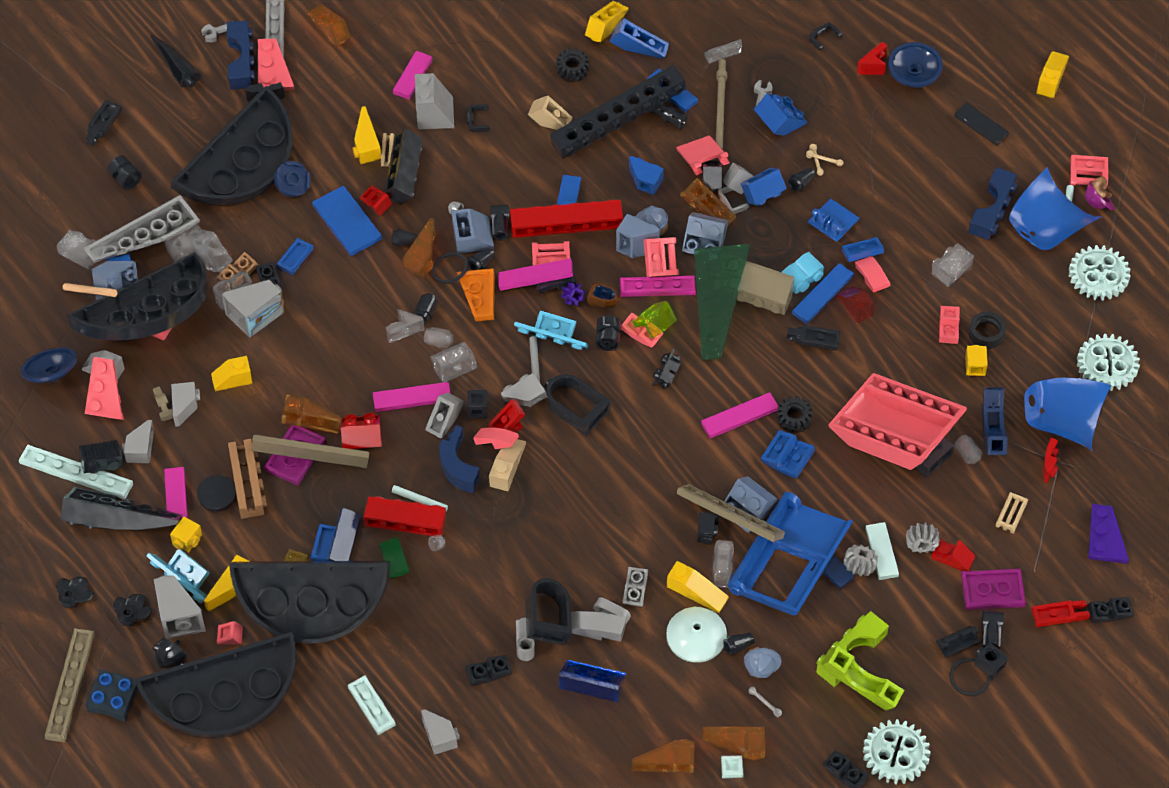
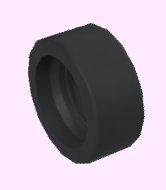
(990, 318)

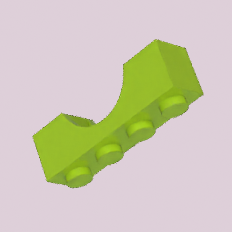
(868, 632)
(876, 689)

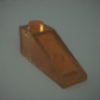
(330, 24)
(705, 201)
(420, 255)
(308, 414)
(742, 741)
(671, 757)

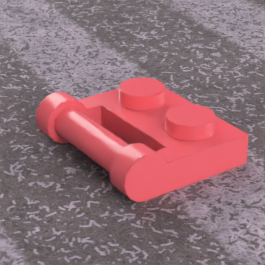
(1087, 166)
(546, 257)
(655, 257)

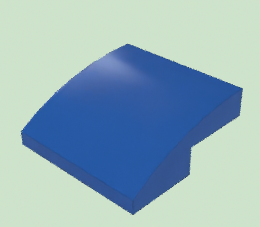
(787, 454)

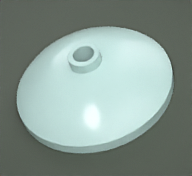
(696, 644)

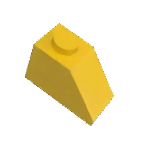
(232, 374)

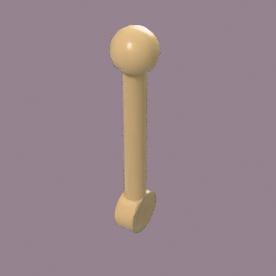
(813, 147)
(810, 154)

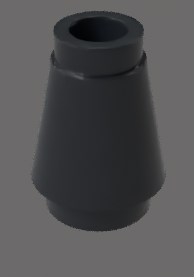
(801, 179)
(403, 237)
(481, 259)
(736, 643)

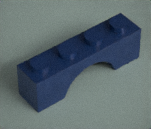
(240, 71)
(985, 220)

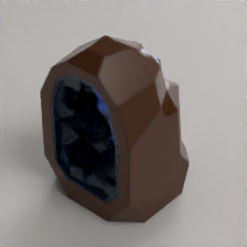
(602, 296)

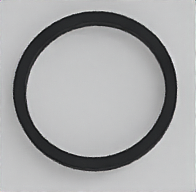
(454, 279)
(957, 688)

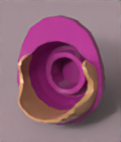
(1097, 195)

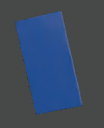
(347, 220)

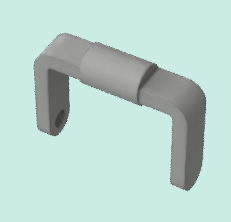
(723, 199)

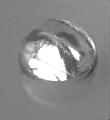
(436, 542)

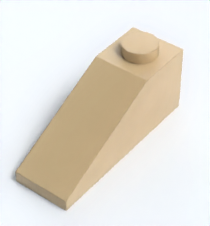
(506, 465)

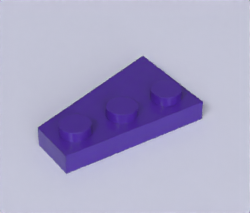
(1105, 536)

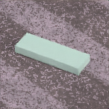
(880, 542)
(371, 705)

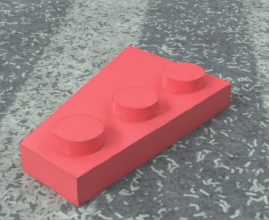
(272, 65)
(103, 390)

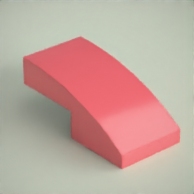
(873, 274)
(949, 324)
(638, 333)
(498, 437)

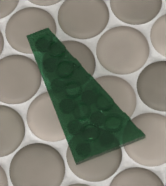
(718, 285)

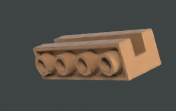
(246, 479)

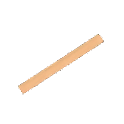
(90, 290)

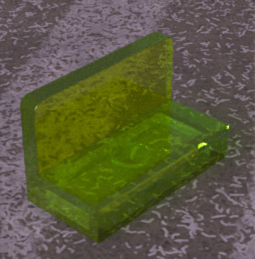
(656, 318)

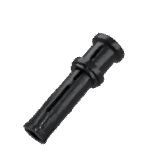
(669, 114)

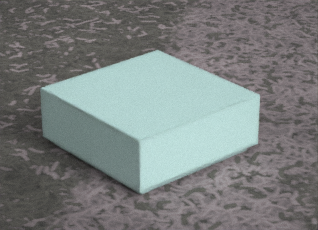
(732, 766)

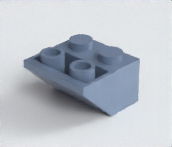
(471, 231)
(704, 232)
(631, 236)
(114, 275)
(751, 498)

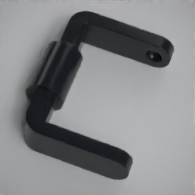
(819, 31)
(470, 118)

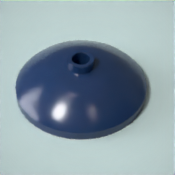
(915, 64)
(49, 365)

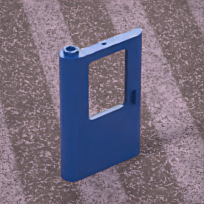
(807, 535)

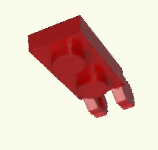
(1059, 613)

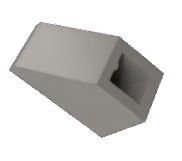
(526, 391)

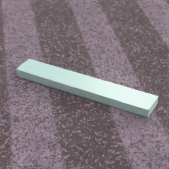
(73, 471)

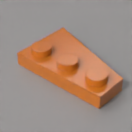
(480, 292)

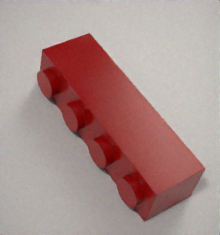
(404, 516)

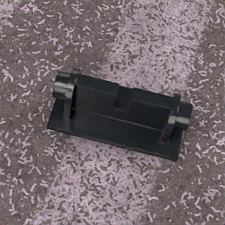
(668, 363)
(958, 641)

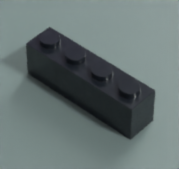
(403, 166)

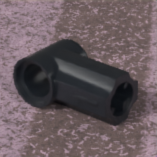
(499, 221)
(992, 625)

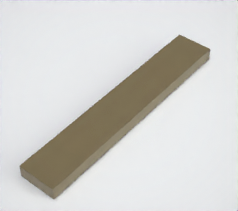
(310, 451)
(731, 513)
(69, 685)

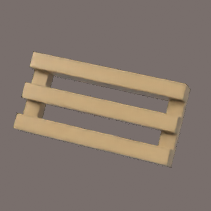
(384, 143)
(1006, 525)

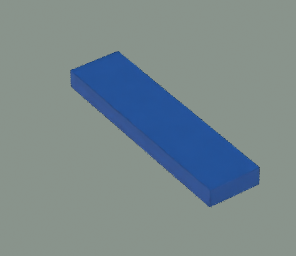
(822, 293)

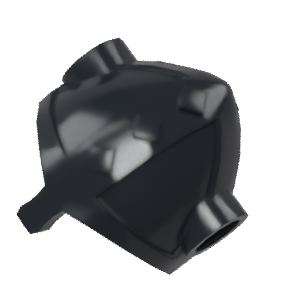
(168, 654)

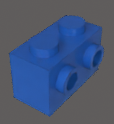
(763, 186)

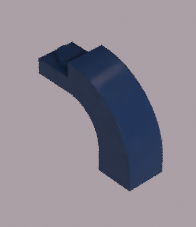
(992, 421)
(457, 473)

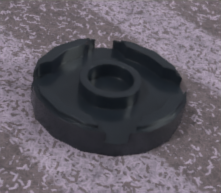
(216, 493)

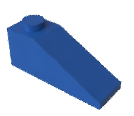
(637, 40)

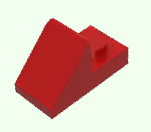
(873, 62)
(376, 199)
(509, 417)
(955, 556)

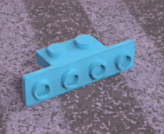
(554, 327)
(186, 571)

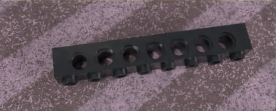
(608, 111)

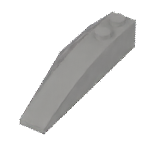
(146, 230)

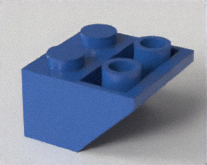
(779, 114)

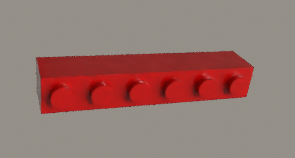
(566, 218)

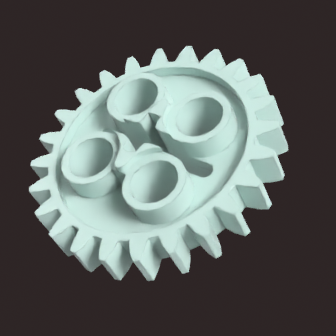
(1099, 272)
(1125, 361)
(914, 757)

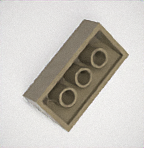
(766, 288)

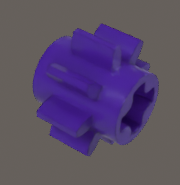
(573, 293)

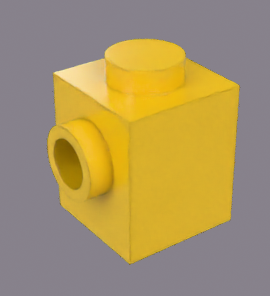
(976, 360)
(186, 534)

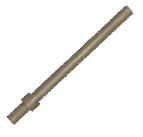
(721, 77)

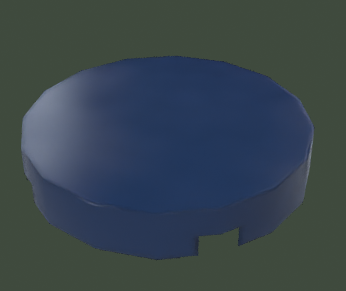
(292, 179)

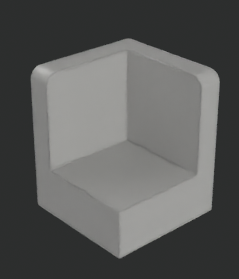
(735, 176)

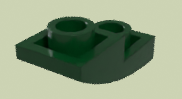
(393, 552)

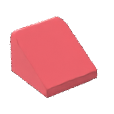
(230, 633)

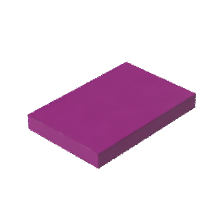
(293, 468)
(993, 589)

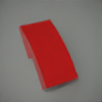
(1050, 460)

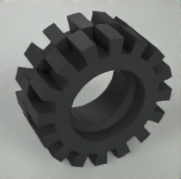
(572, 56)
(794, 404)

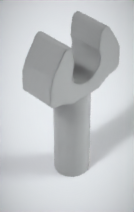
(214, 32)
(762, 92)

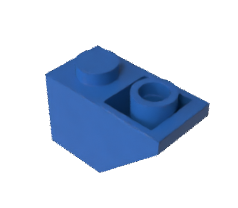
(645, 175)

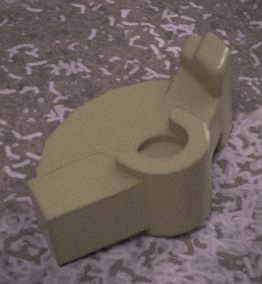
(162, 402)

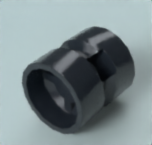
(124, 172)
(608, 333)

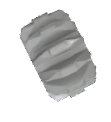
(922, 538)
(860, 560)

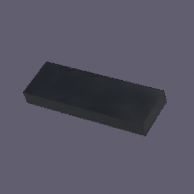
(981, 124)

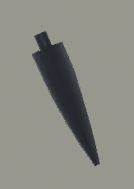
(180, 68)

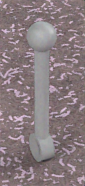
(777, 712)

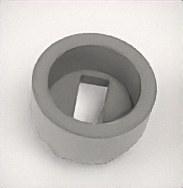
(455, 206)

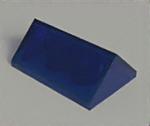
(591, 680)

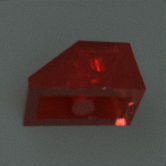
(857, 303)

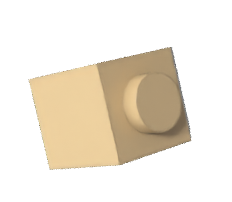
(549, 113)

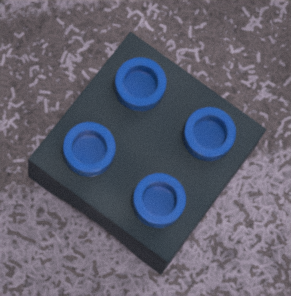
(112, 695)

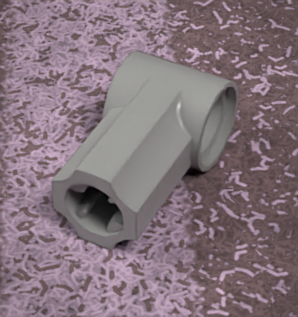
(523, 641)

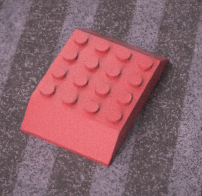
(895, 421)

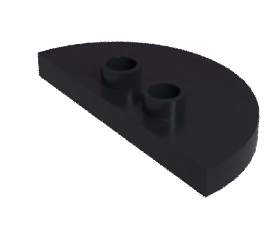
(241, 157)
(147, 304)
(310, 597)
(223, 691)

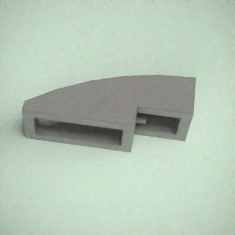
(598, 625)

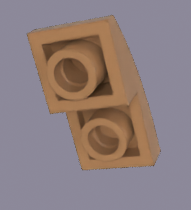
(242, 264)

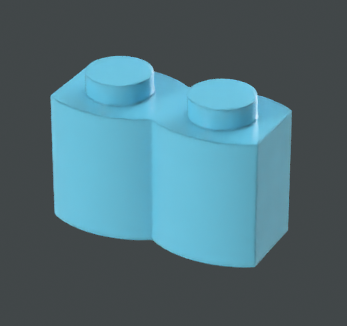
(805, 271)

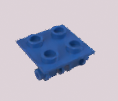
(833, 219)

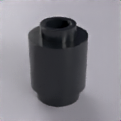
(426, 306)

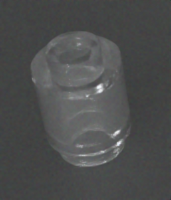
(438, 337)
(968, 449)

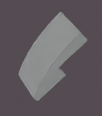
(635, 586)

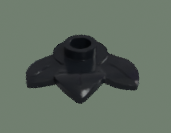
(73, 591)
(131, 609)

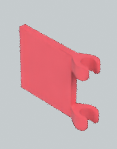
(702, 151)

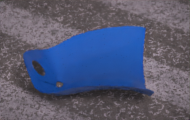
(1047, 213)
(1069, 407)

